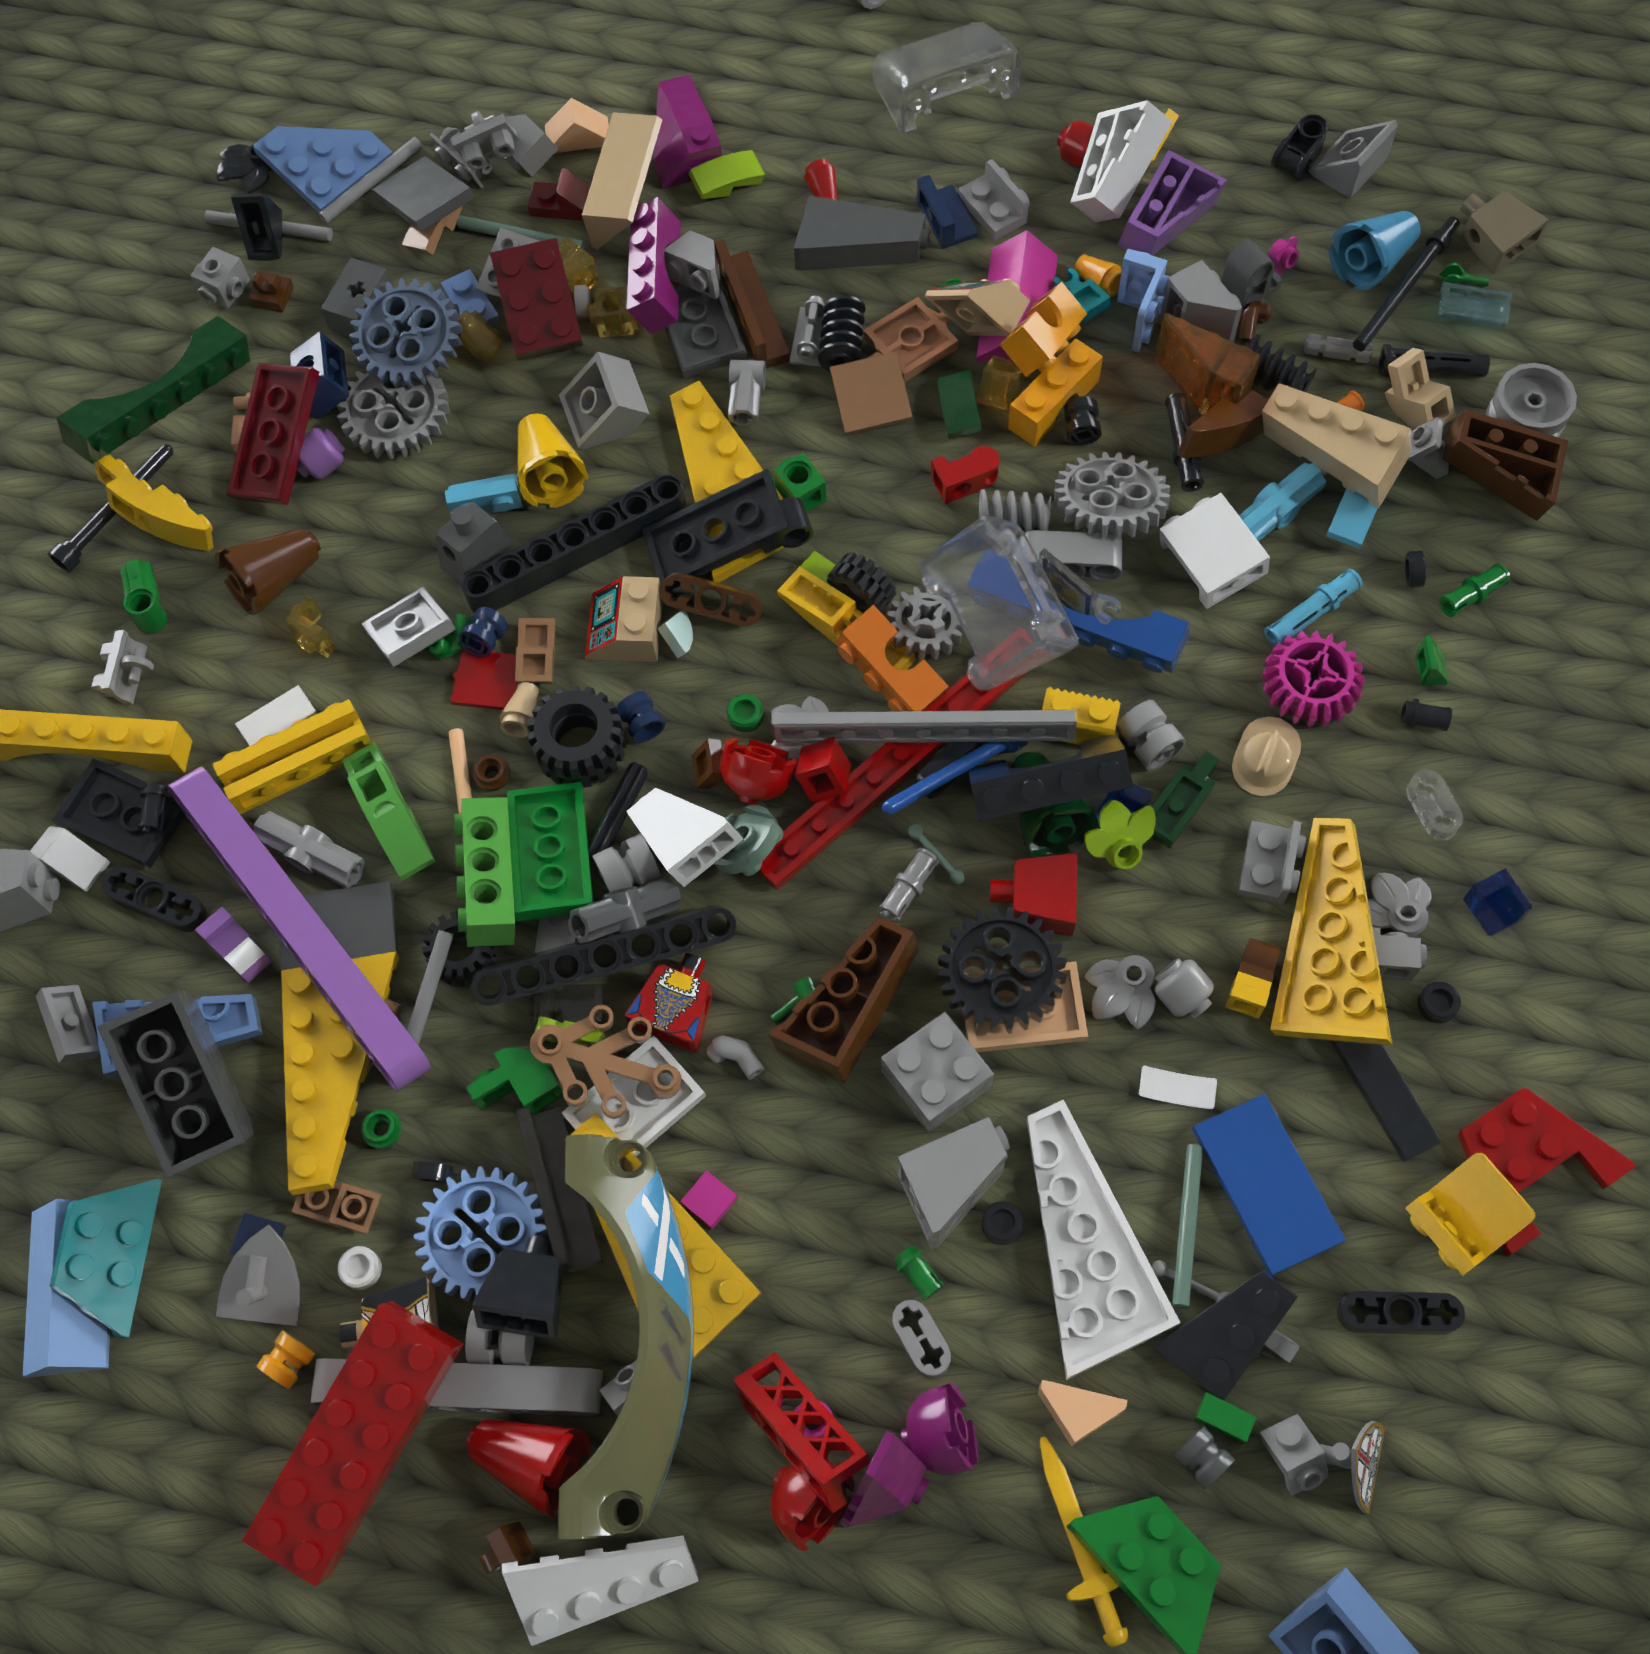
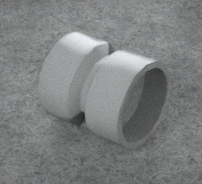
(1154, 740)
(628, 865)
(510, 1349)

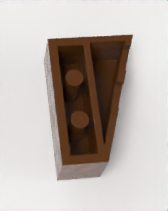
(1508, 460)

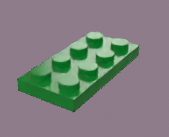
(549, 851)

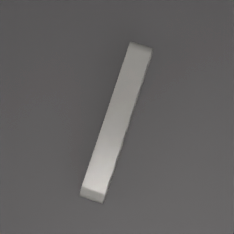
(498, 1388)

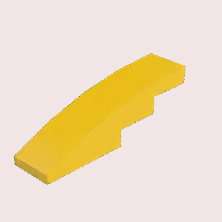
(830, 611)

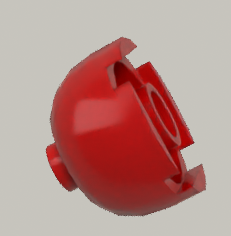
(756, 770)
(799, 1511)

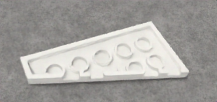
(1097, 1268)

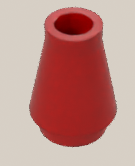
(821, 179)

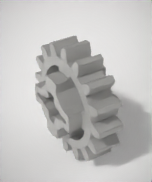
(925, 624)

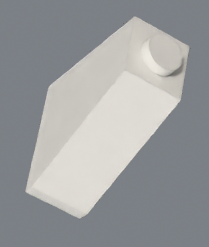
(682, 834)

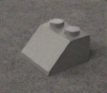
(603, 401)

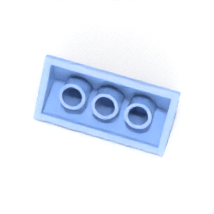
(56, 1330)

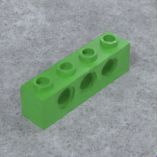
(492, 922)

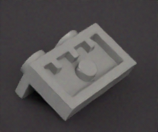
(995, 201)
(1270, 862)

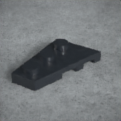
(1228, 1334)

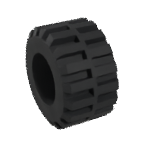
(570, 711)

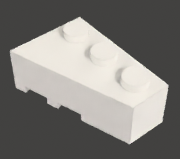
(1118, 158)

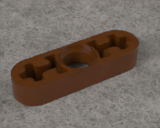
(688, 583)

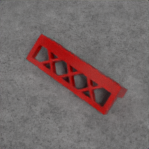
(790, 1439)

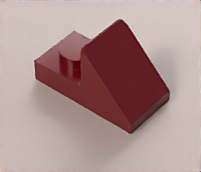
(559, 200)

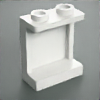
(1215, 549)

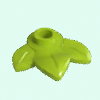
(1120, 829)

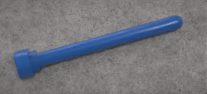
(949, 773)

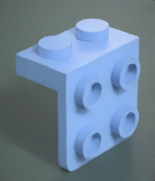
(1143, 287)

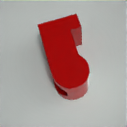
(965, 474)

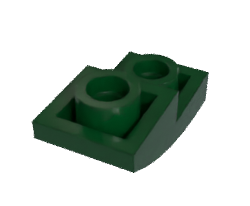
(959, 404)

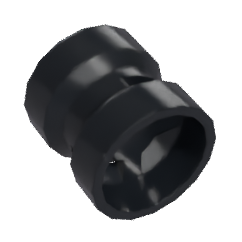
(1082, 422)

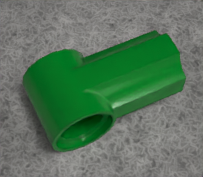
(142, 596)

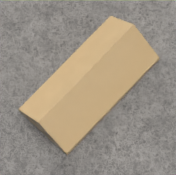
(619, 175)

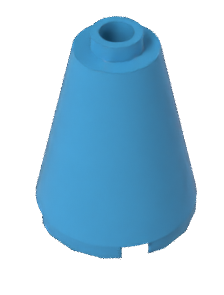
(1372, 247)

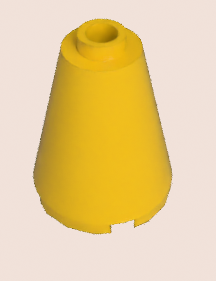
(547, 464)

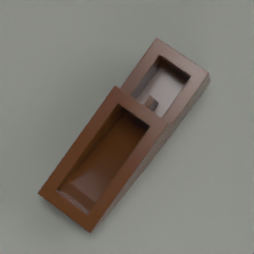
(1224, 427)

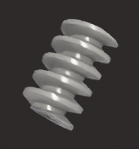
(1021, 513)

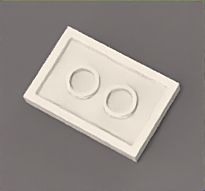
(645, 1113)

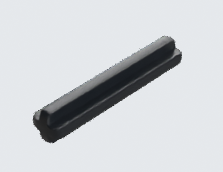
(616, 810)

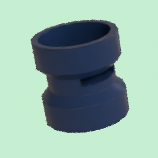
(481, 634)
(639, 715)

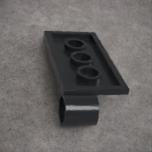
(751, 521)

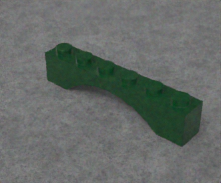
(104, 424)

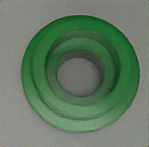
(373, 1121)

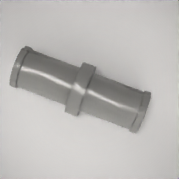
(908, 885)

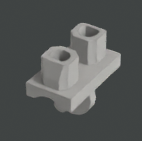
(484, 136)
(124, 666)

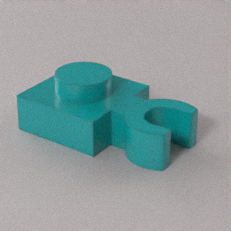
(1088, 294)

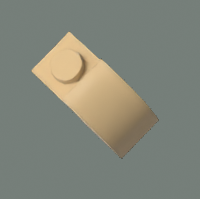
(1414, 395)

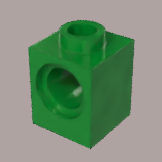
(797, 469)

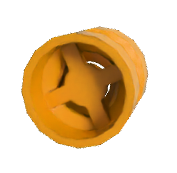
(287, 1349)

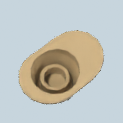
(1266, 756)

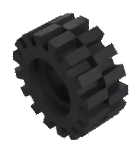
(862, 582)
(458, 970)

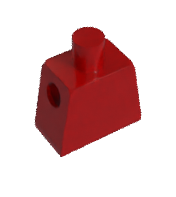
(1044, 889)

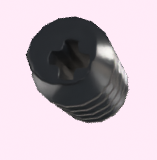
(841, 331)
(1276, 370)

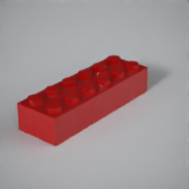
(352, 1443)

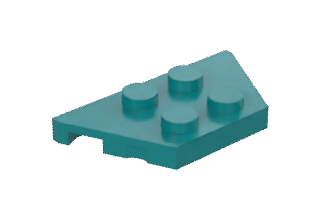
(106, 1252)

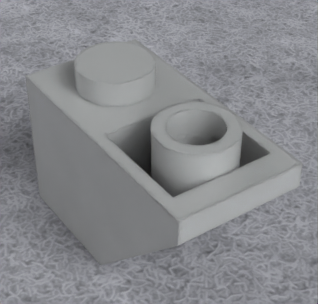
(531, 148)
(694, 263)

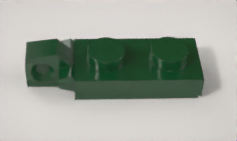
(1183, 799)

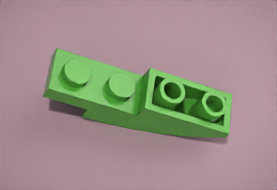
(387, 811)

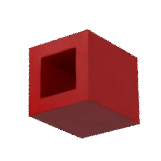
(823, 769)

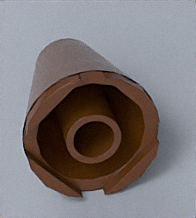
(266, 566)

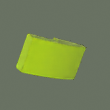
(723, 173)

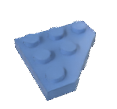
(321, 160)

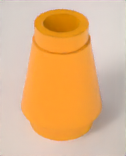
(1102, 272)

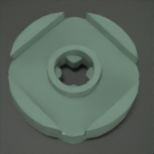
(760, 836)

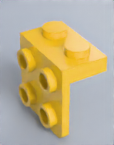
(1470, 1213)

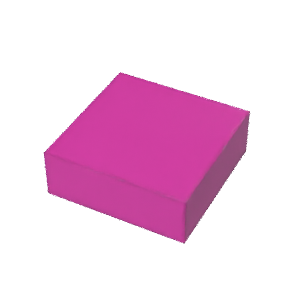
(709, 1199)

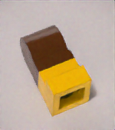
(1253, 978)

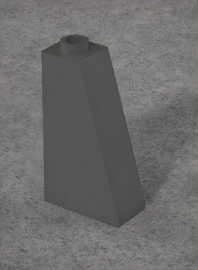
(857, 235)

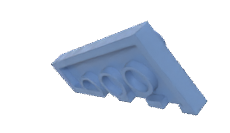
(228, 1017)

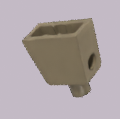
(1501, 229)

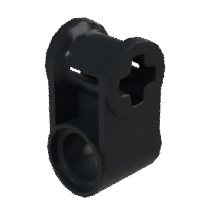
(1301, 146)

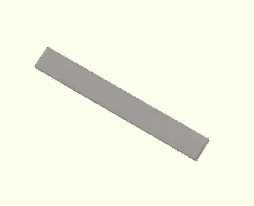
(925, 726)

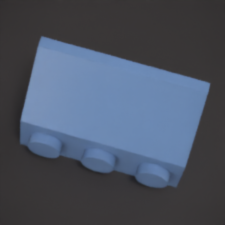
(1340, 1621)

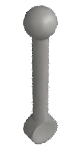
(1160, 1269)

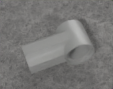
(746, 383)

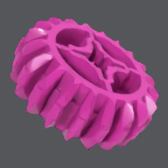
(1294, 665)

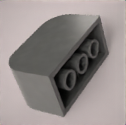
(177, 1081)

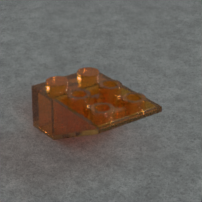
(1205, 363)

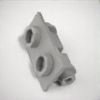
(448, 154)
(807, 333)

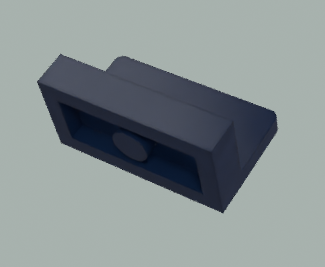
(945, 213)

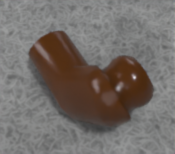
(1248, 322)

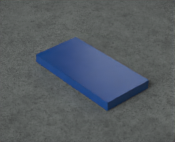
(1268, 1185)

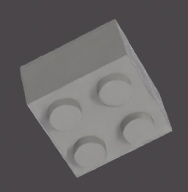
(937, 1072)

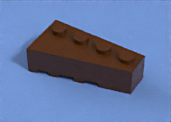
(845, 1008)

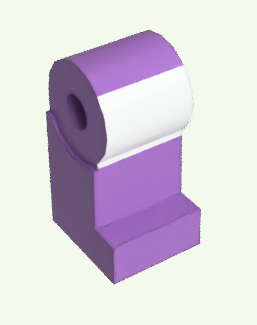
(234, 944)

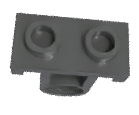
(1250, 273)

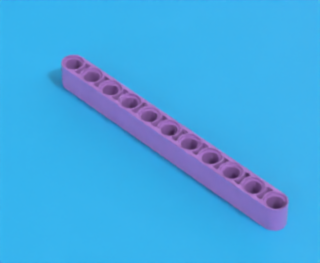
(300, 930)

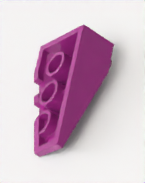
(685, 132)
(888, 1484)

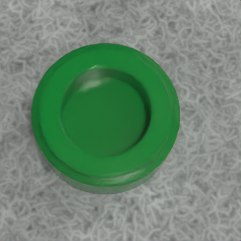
(745, 713)

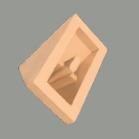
(577, 127)
(1079, 1410)

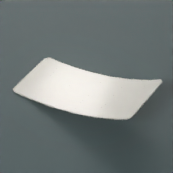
(1177, 1088)

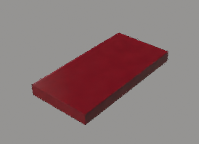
(273, 433)

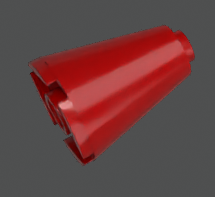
(529, 1458)

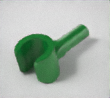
(1455, 274)
(803, 989)

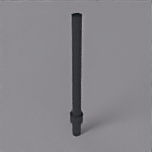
(1434, 246)

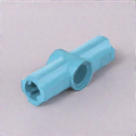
(1282, 501)

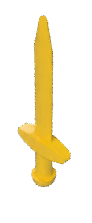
(1096, 1583)

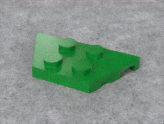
(1155, 1565)

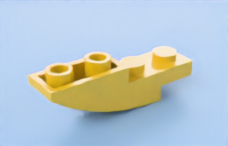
(154, 510)

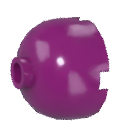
(939, 1431)

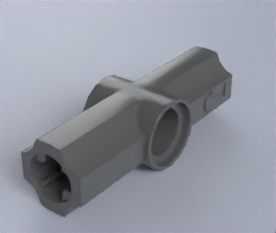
(624, 910)

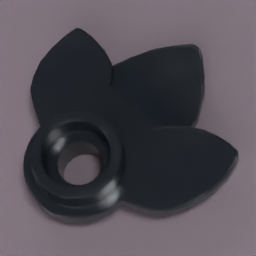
(244, 164)

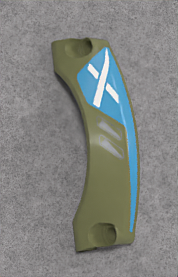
(647, 1431)

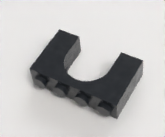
(1094, 771)

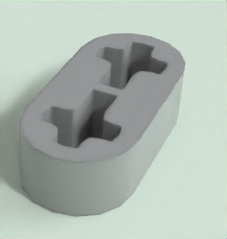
(930, 1334)

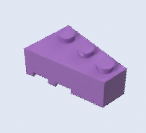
(1171, 203)

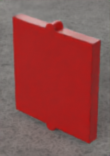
(484, 681)

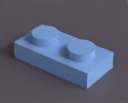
(463, 292)

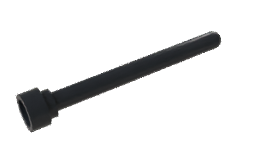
(68, 553)

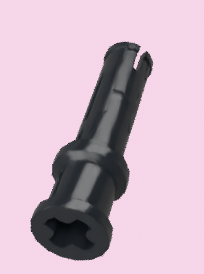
(1439, 362)

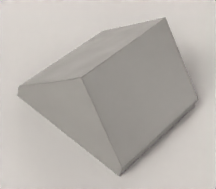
(1355, 157)

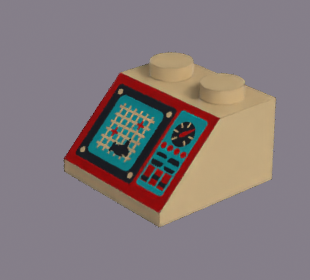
(981, 306)
(625, 621)

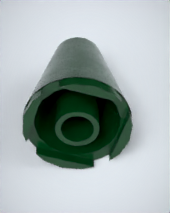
(1054, 827)

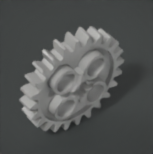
(369, 420)
(1111, 495)

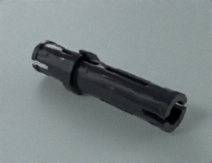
(1179, 422)

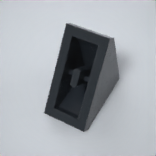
(259, 225)

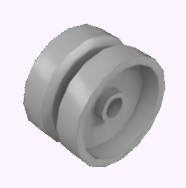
(1534, 398)

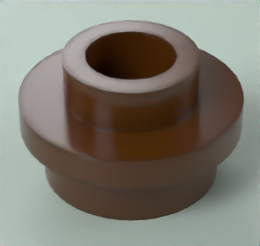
(487, 764)

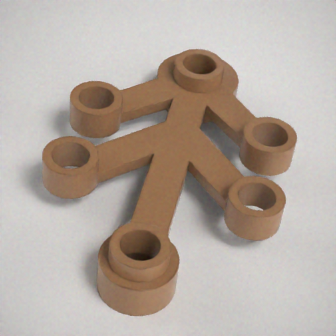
(599, 1059)

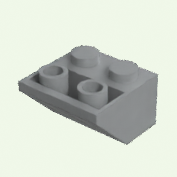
(1202, 301)

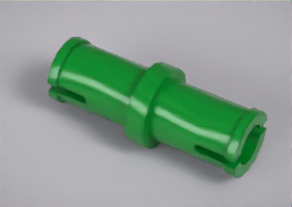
(1474, 590)

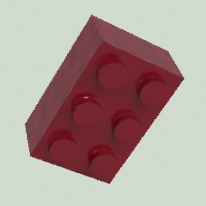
(536, 299)

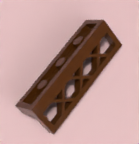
(751, 307)

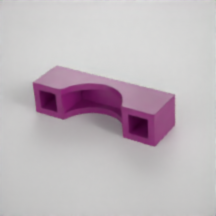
(649, 289)

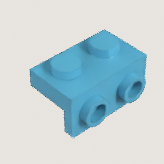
(490, 494)

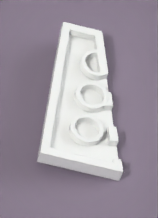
(583, 1589)

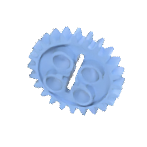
(507, 1206)

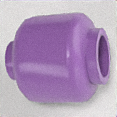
(320, 454)

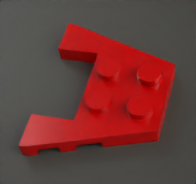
(1531, 1138)

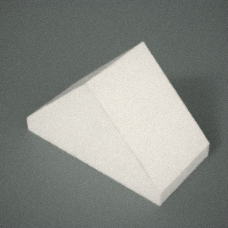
(69, 857)

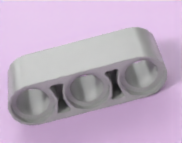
(1083, 554)

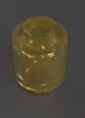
(479, 335)

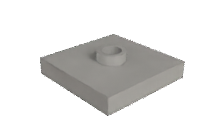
(408, 626)

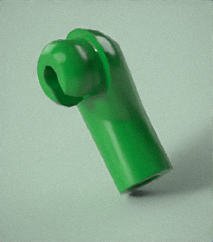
(449, 644)

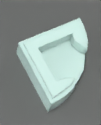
(677, 633)

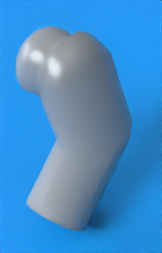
(736, 1050)

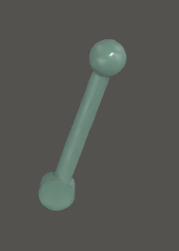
(916, 833)

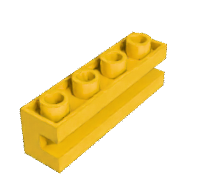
(291, 756)

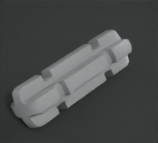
(1336, 348)

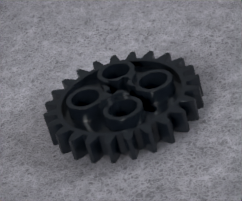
(978, 994)

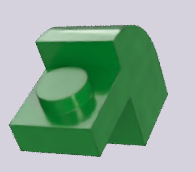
(517, 1073)

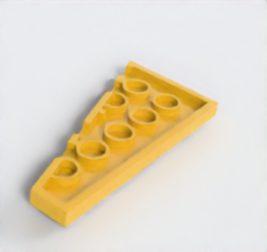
(713, 458)
(1331, 960)
(322, 1074)
(717, 1284)

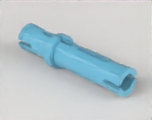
(1324, 599)

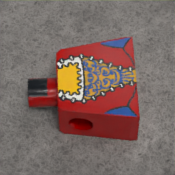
(675, 1003)

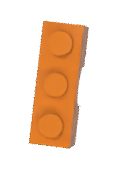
(865, 645)

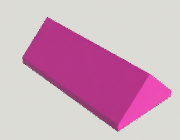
(1031, 267)

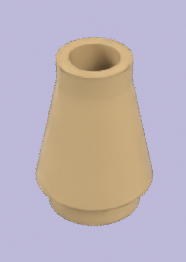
(519, 710)

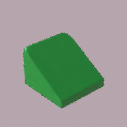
(1431, 663)

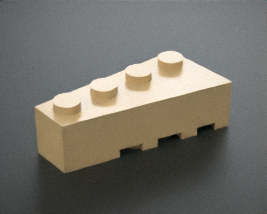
(1339, 440)

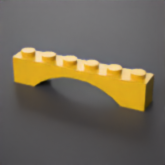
(131, 741)

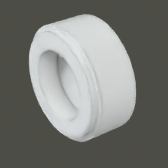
(359, 1268)

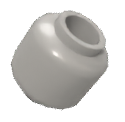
(1184, 988)

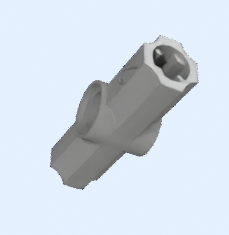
(309, 849)

